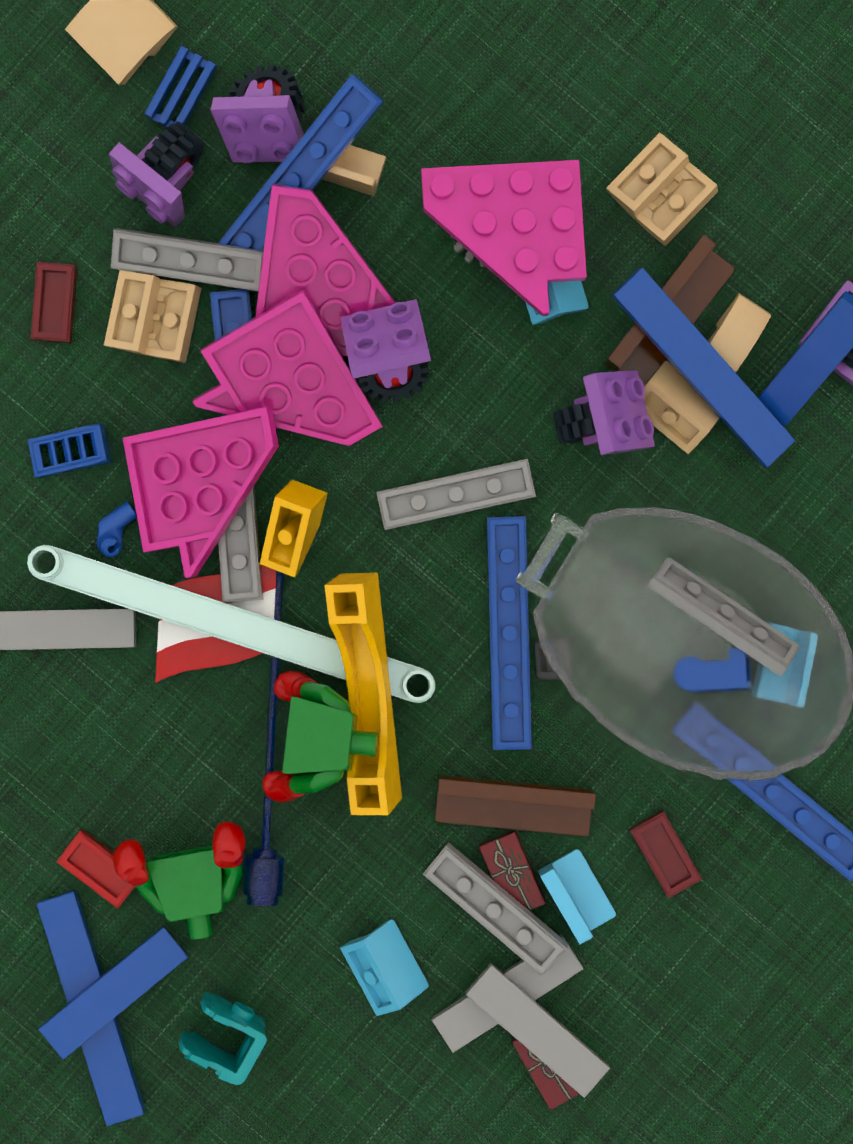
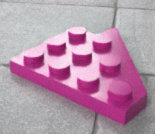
(514, 220)
(314, 255)
(295, 368)
(196, 479)

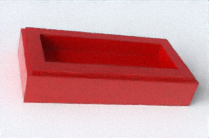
(94, 866)

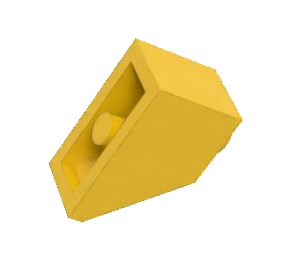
(292, 527)

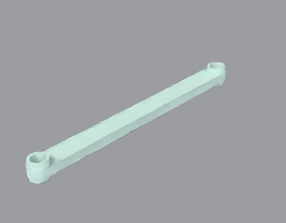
(211, 617)

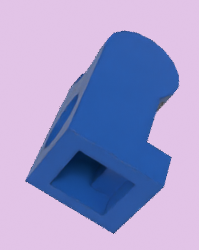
(716, 675)

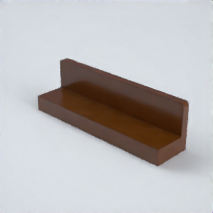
(691, 291)
(514, 805)

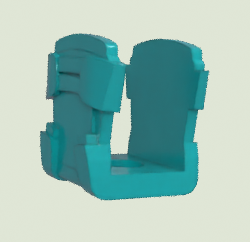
(228, 1067)

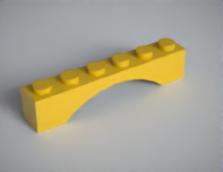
(359, 631)

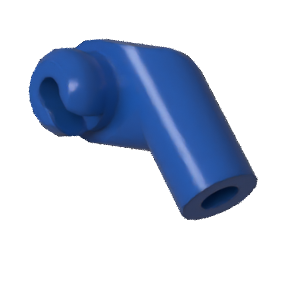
(111, 529)

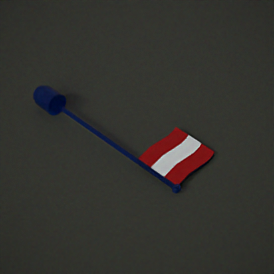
(187, 650)

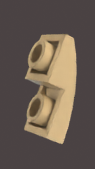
(739, 330)

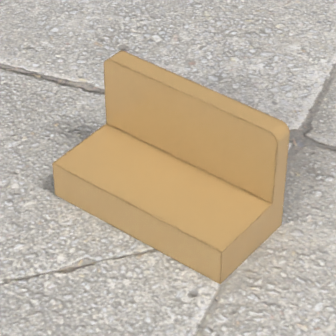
(357, 170)
(677, 408)

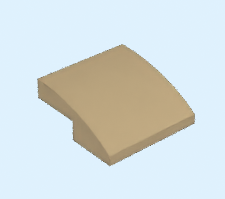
(121, 34)
(662, 189)
(152, 316)

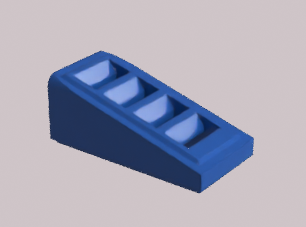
(99, 443)

